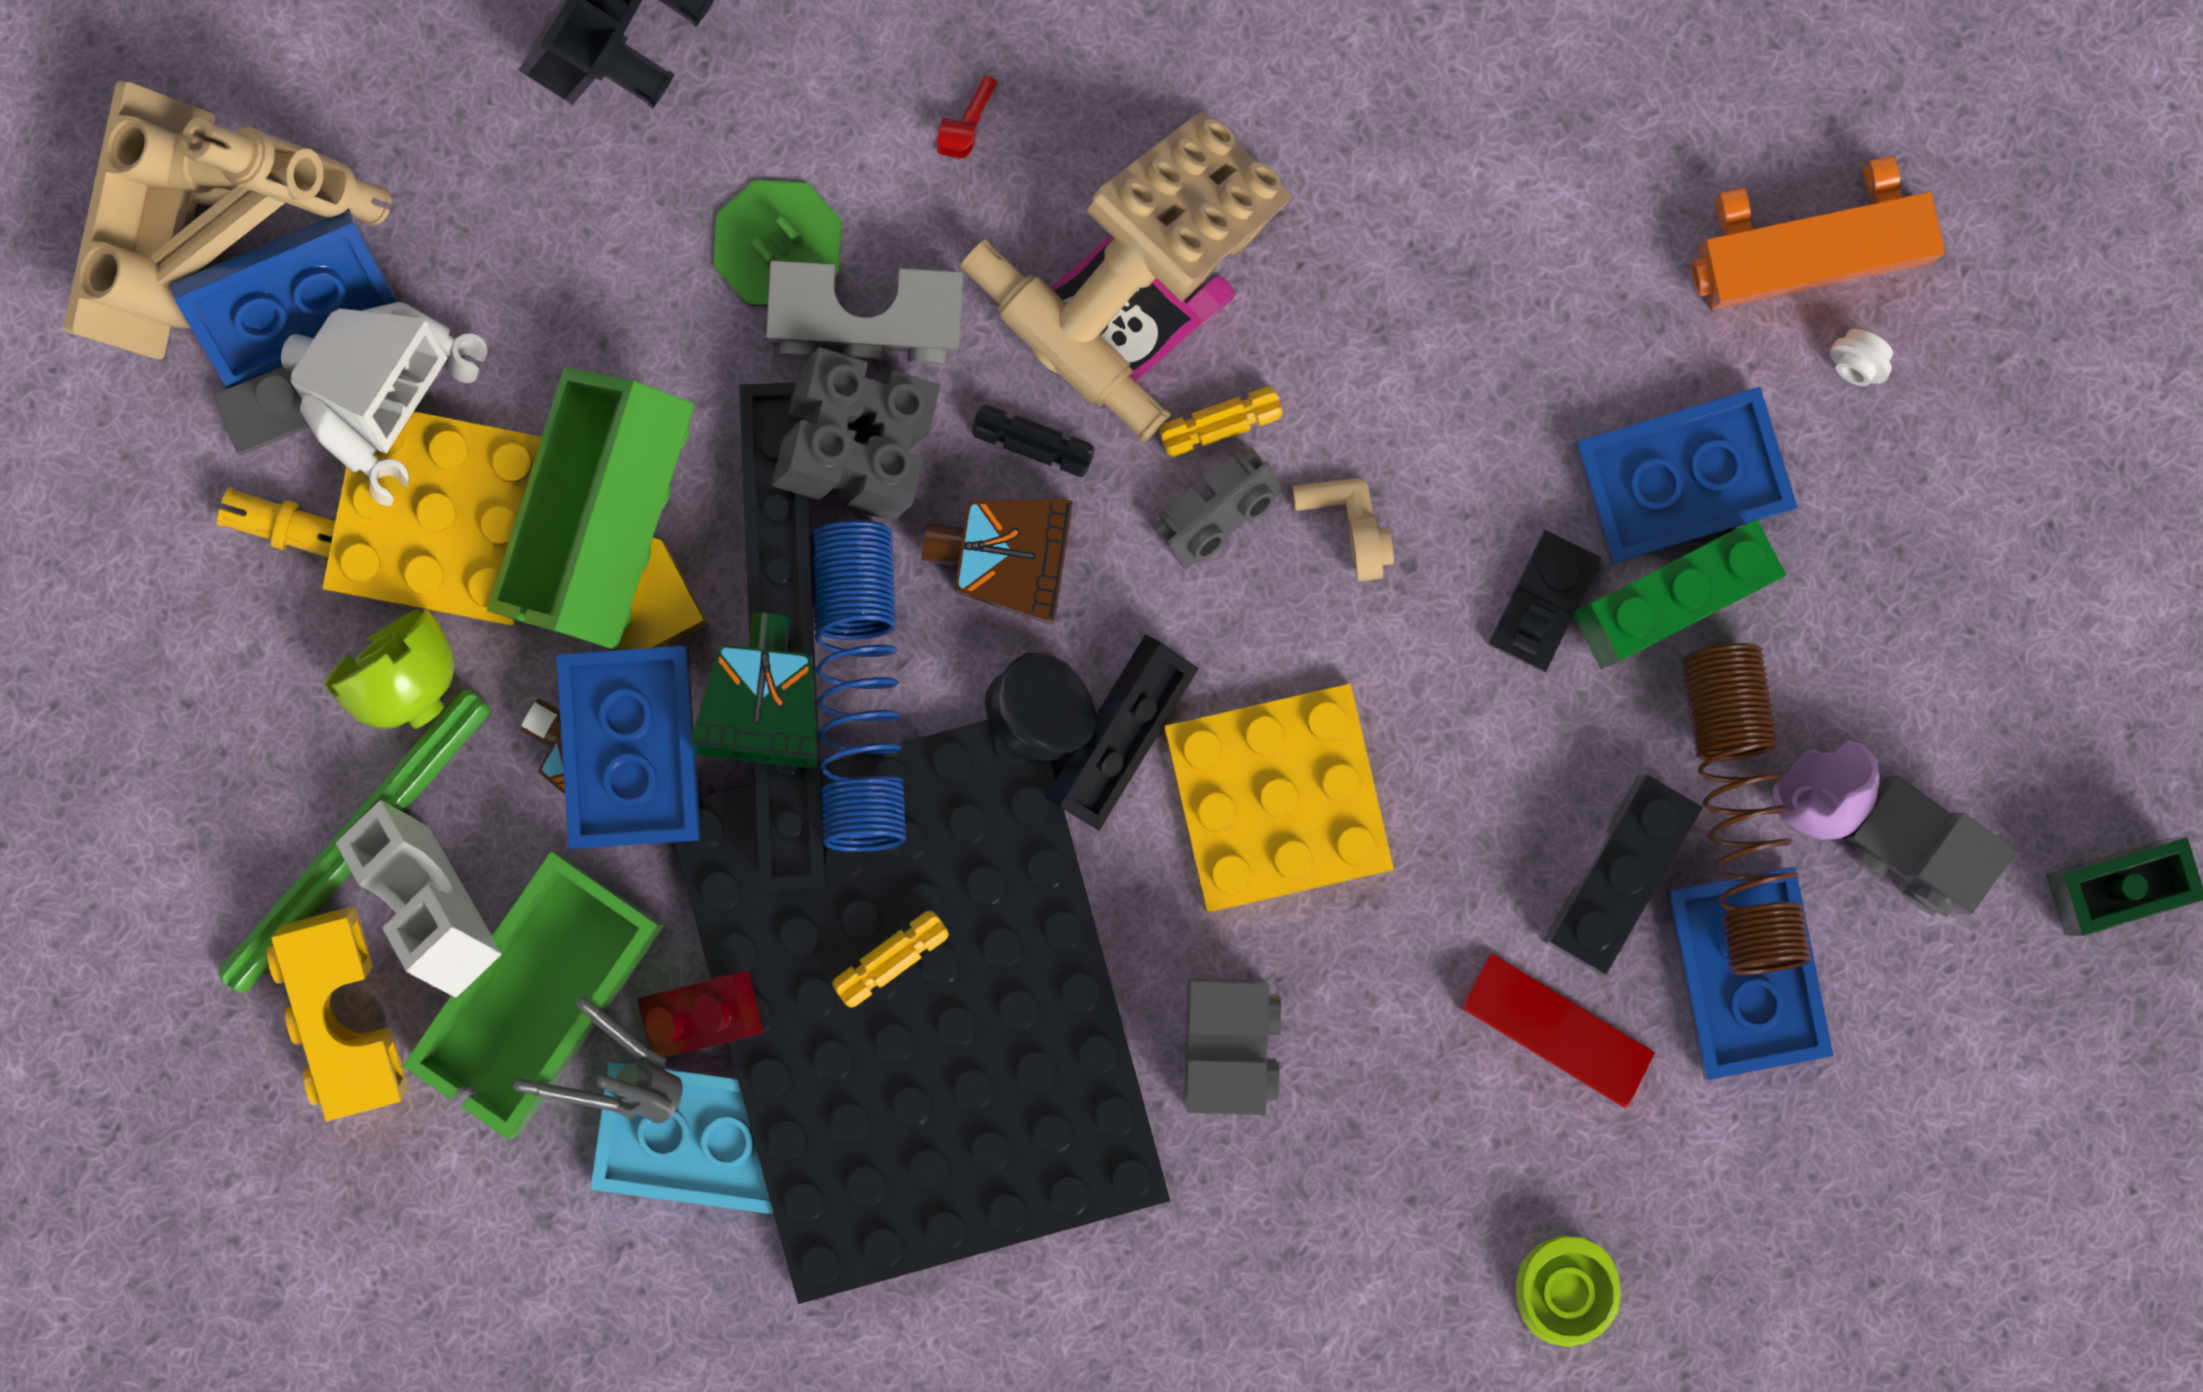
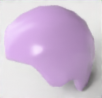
(1829, 791)

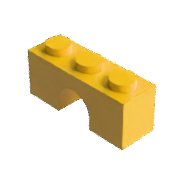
(346, 1067)

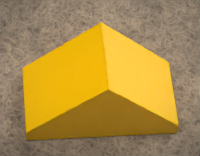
(662, 604)

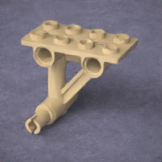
(1169, 221)
(141, 222)

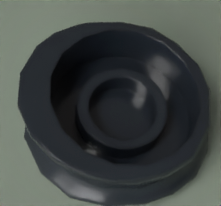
(1040, 707)

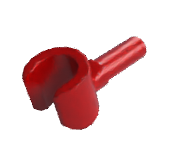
(958, 137)

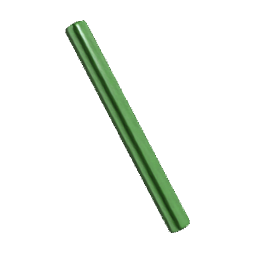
(329, 867)

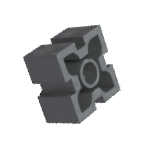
(823, 452)
(1228, 1046)

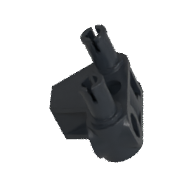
(587, 43)

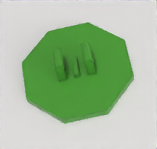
(773, 224)

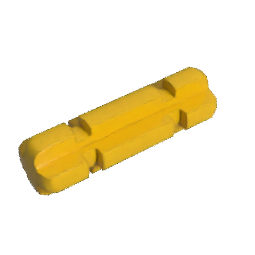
(1220, 421)
(890, 959)

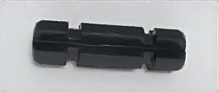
(1033, 440)

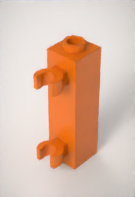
(1817, 249)

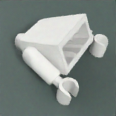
(369, 376)

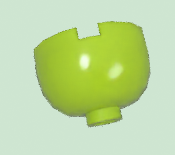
(397, 674)

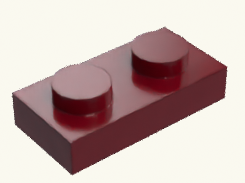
(701, 1015)

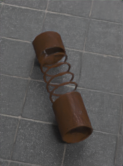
(1731, 723)

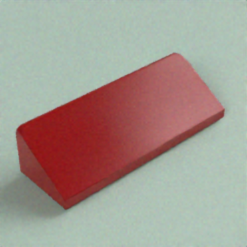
(1557, 1030)

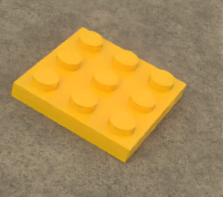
(444, 530)
(1278, 798)

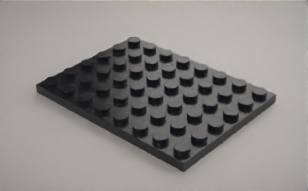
(974, 1086)

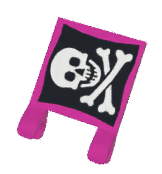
(1152, 318)

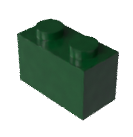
(2126, 886)

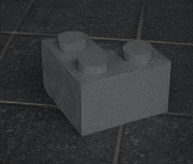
(1938, 854)

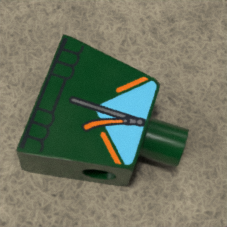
(760, 701)

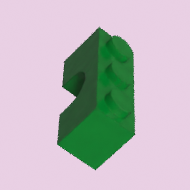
(1679, 594)

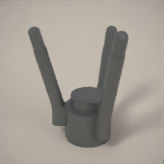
(638, 1089)

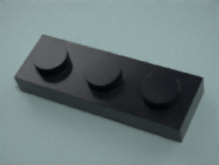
(1123, 732)

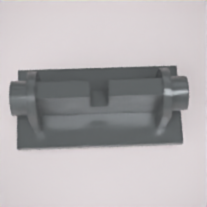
(1242, 491)

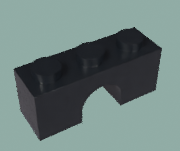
(1623, 875)

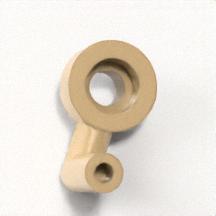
(1369, 544)

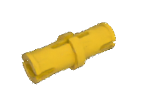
(279, 523)

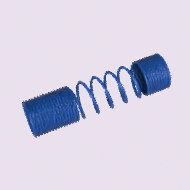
(852, 603)

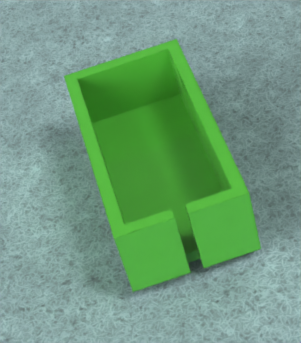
(591, 507)
(521, 1015)

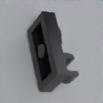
(1544, 601)

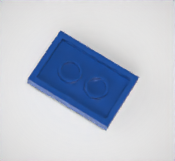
(277, 290)
(1685, 475)
(628, 747)
(1751, 1018)

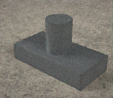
(261, 411)

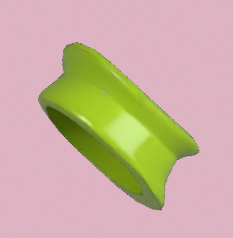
(1568, 1291)

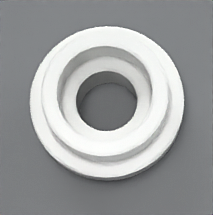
(1862, 357)

